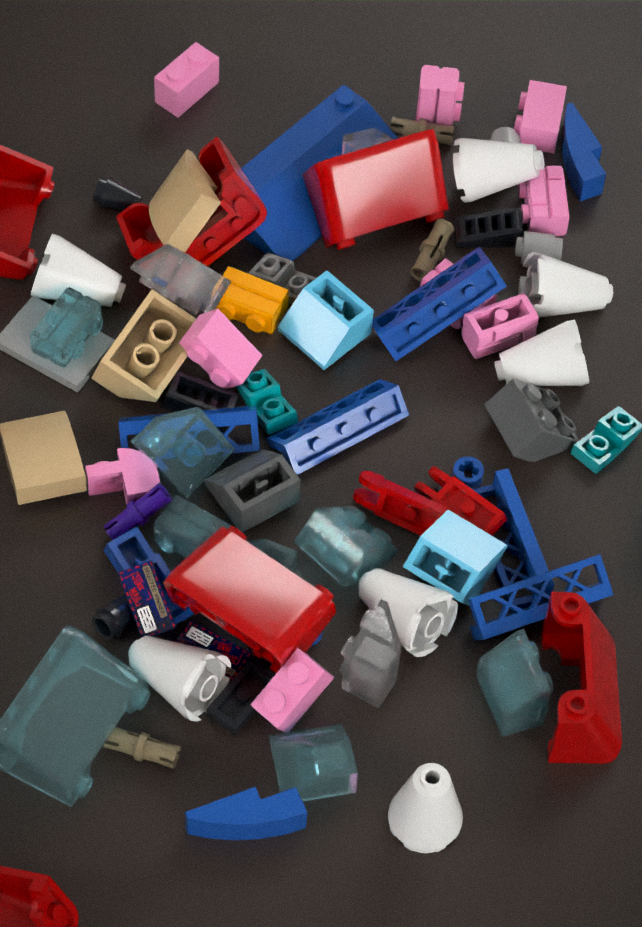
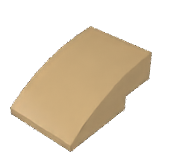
(183, 203)
(42, 457)

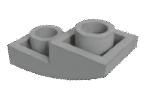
(282, 273)

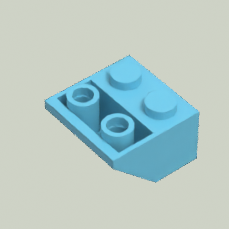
(327, 320)
(455, 556)

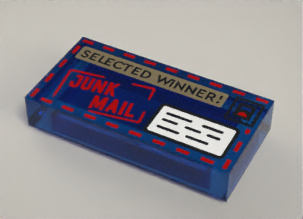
(147, 600)
(203, 638)

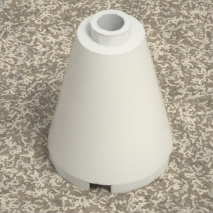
(492, 166)
(71, 267)
(562, 287)
(546, 359)
(416, 608)
(180, 673)
(426, 810)

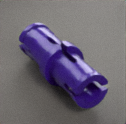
(138, 511)

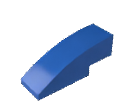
(581, 155)
(133, 550)
(248, 816)

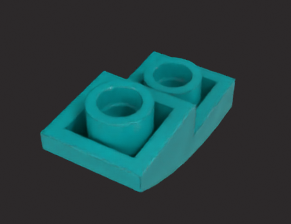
(272, 409)
(607, 440)

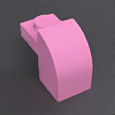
(130, 473)

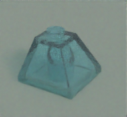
(184, 447)
(315, 762)

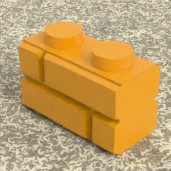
(253, 301)

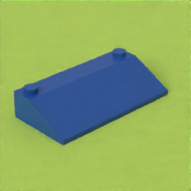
(279, 169)

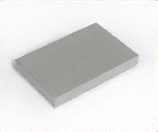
(16, 343)

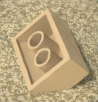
(146, 351)

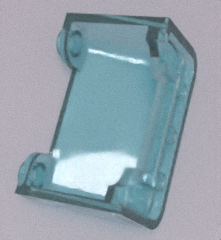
(67, 715)

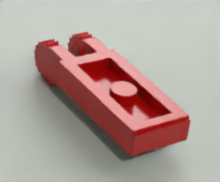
(463, 501)
(397, 503)

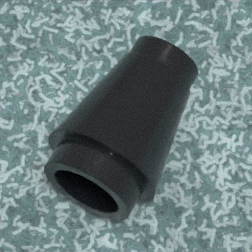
(114, 194)
(113, 618)

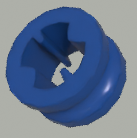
(473, 465)

